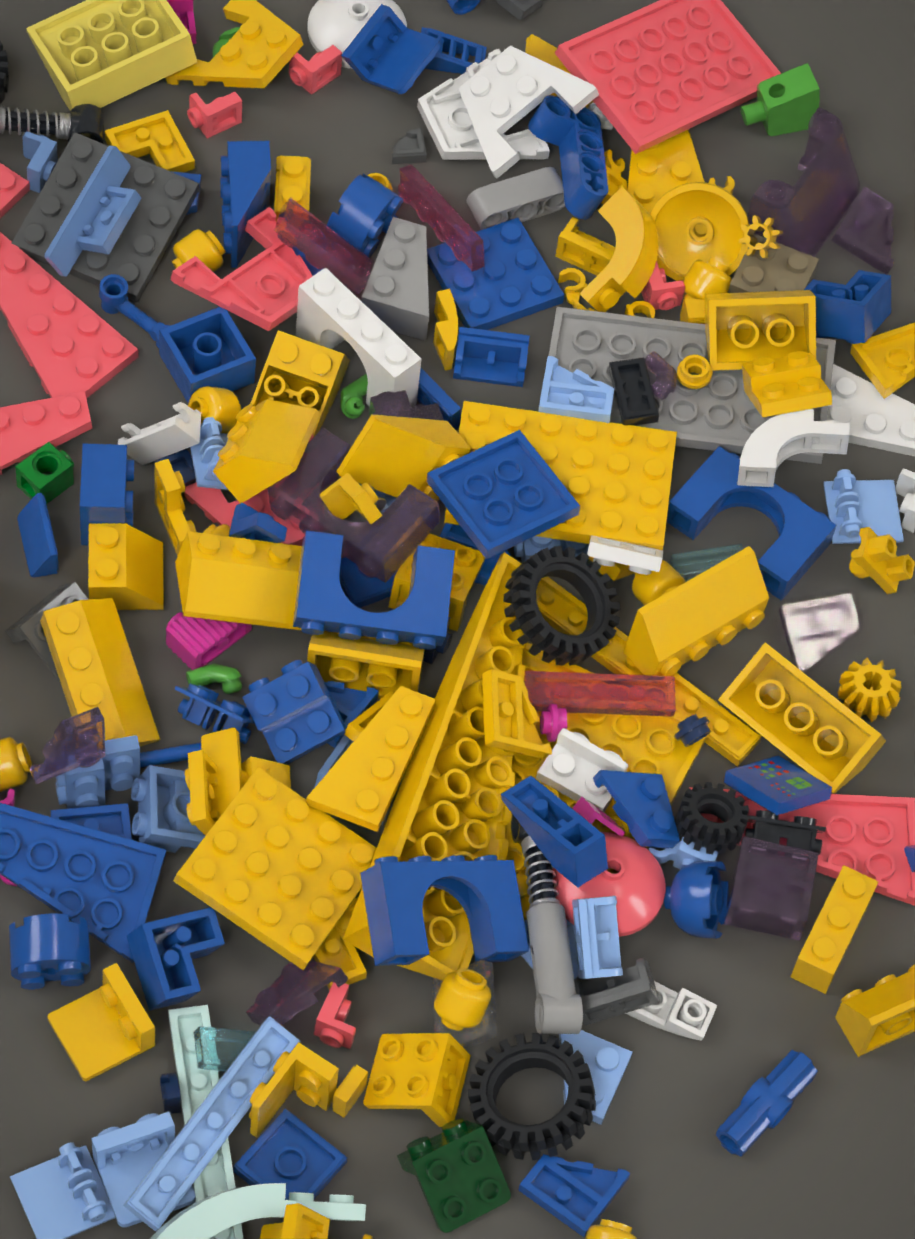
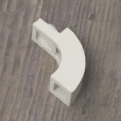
(784, 437)

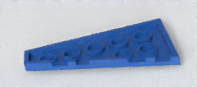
(81, 872)

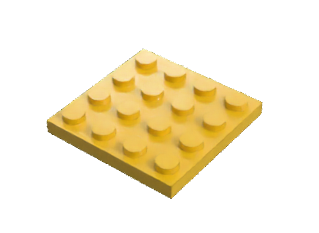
(278, 868)

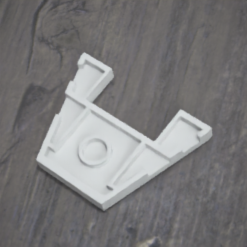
(510, 90)
(452, 127)

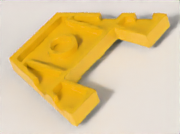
(251, 55)

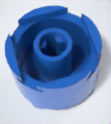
(365, 213)
(49, 950)

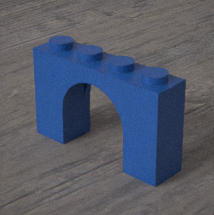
(801, 530)
(325, 607)
(482, 886)

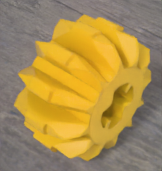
(869, 689)

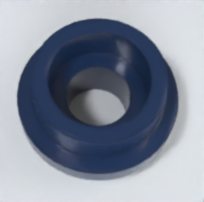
(692, 730)

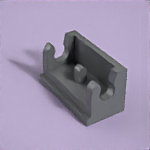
(617, 994)

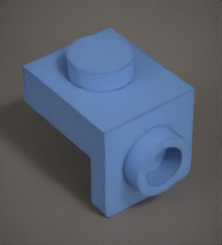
(43, 159)

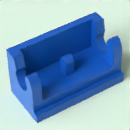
(491, 356)

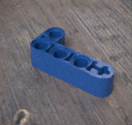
(580, 153)

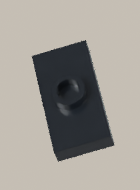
(633, 392)

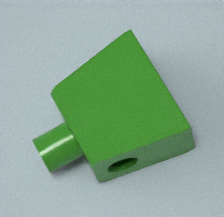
(784, 102)

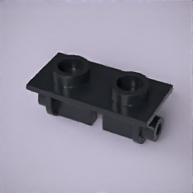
(799, 833)

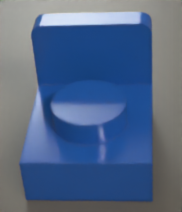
(255, 525)

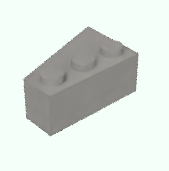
(400, 280)

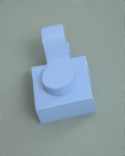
(683, 854)

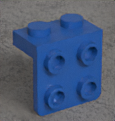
(389, 52)

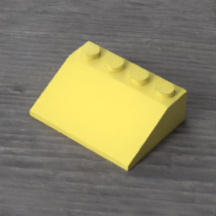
(111, 48)

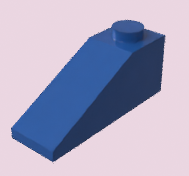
(558, 831)

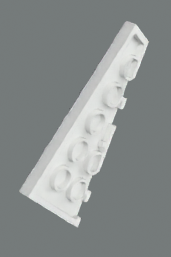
(873, 420)

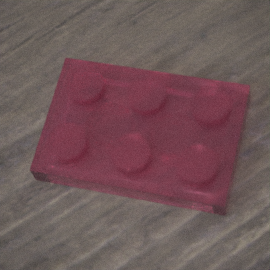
(322, 246)

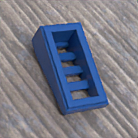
(453, 45)

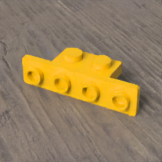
(213, 777)

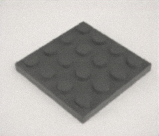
(145, 237)

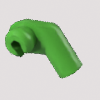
(352, 397)
(216, 674)

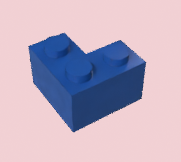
(852, 309)
(104, 486)
(165, 955)

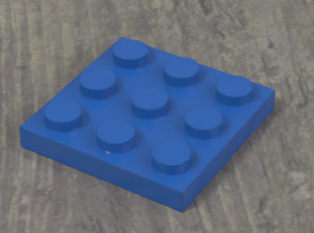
(509, 285)
(503, 494)

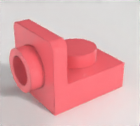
(318, 71)
(215, 116)
(663, 294)
(331, 1019)

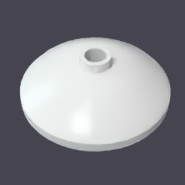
(341, 20)

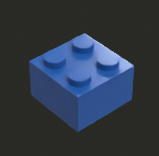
(207, 353)

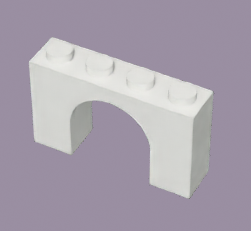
(334, 314)

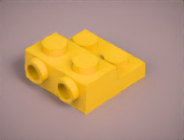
(785, 384)

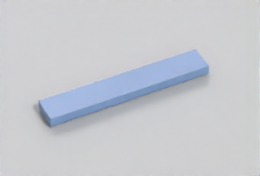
(209, 1125)

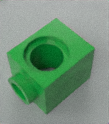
(45, 459)

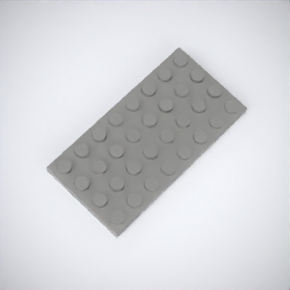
(701, 417)

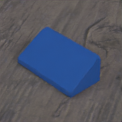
(38, 538)

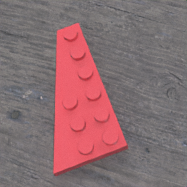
(56, 330)

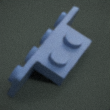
(96, 215)

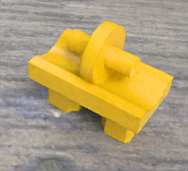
(878, 559)

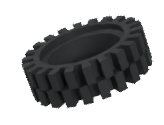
(591, 588)
(522, 1056)

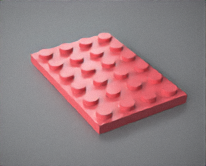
(668, 68)

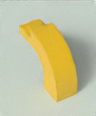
(633, 255)

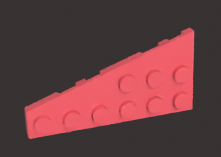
(34, 423)
(862, 835)

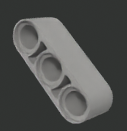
(520, 196)

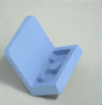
(126, 1157)

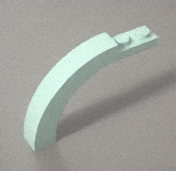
(251, 1202)

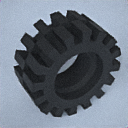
(708, 833)

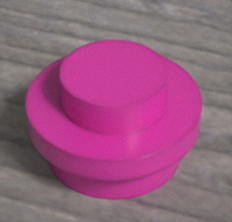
(553, 721)

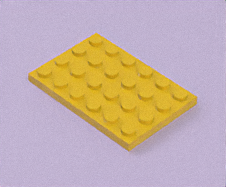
(609, 469)

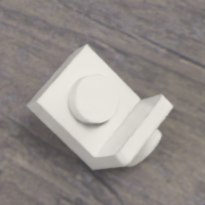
(906, 487)

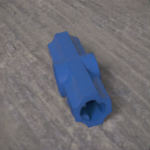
(766, 1103)

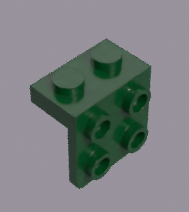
(457, 1173)

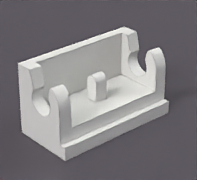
(163, 437)

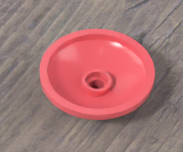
(637, 885)

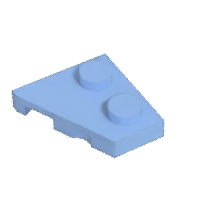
(574, 394)
(606, 1065)

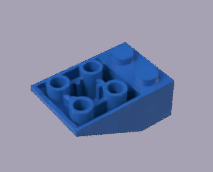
(244, 192)

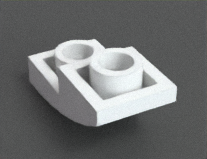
(678, 1013)

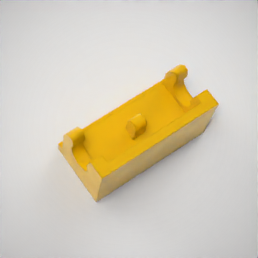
(583, 249)

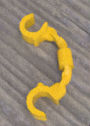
(572, 294)

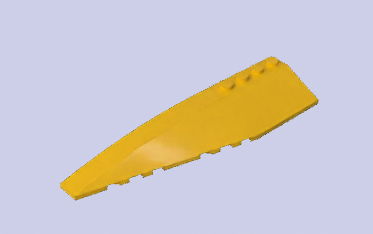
(454, 782)

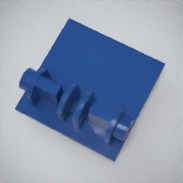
(204, 698)

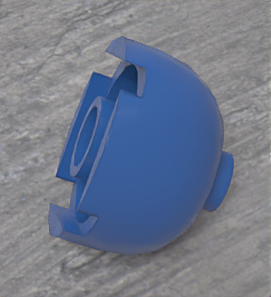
(698, 899)

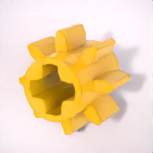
(769, 233)

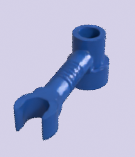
(114, 299)

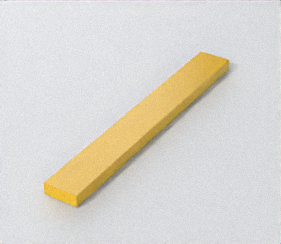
(569, 616)

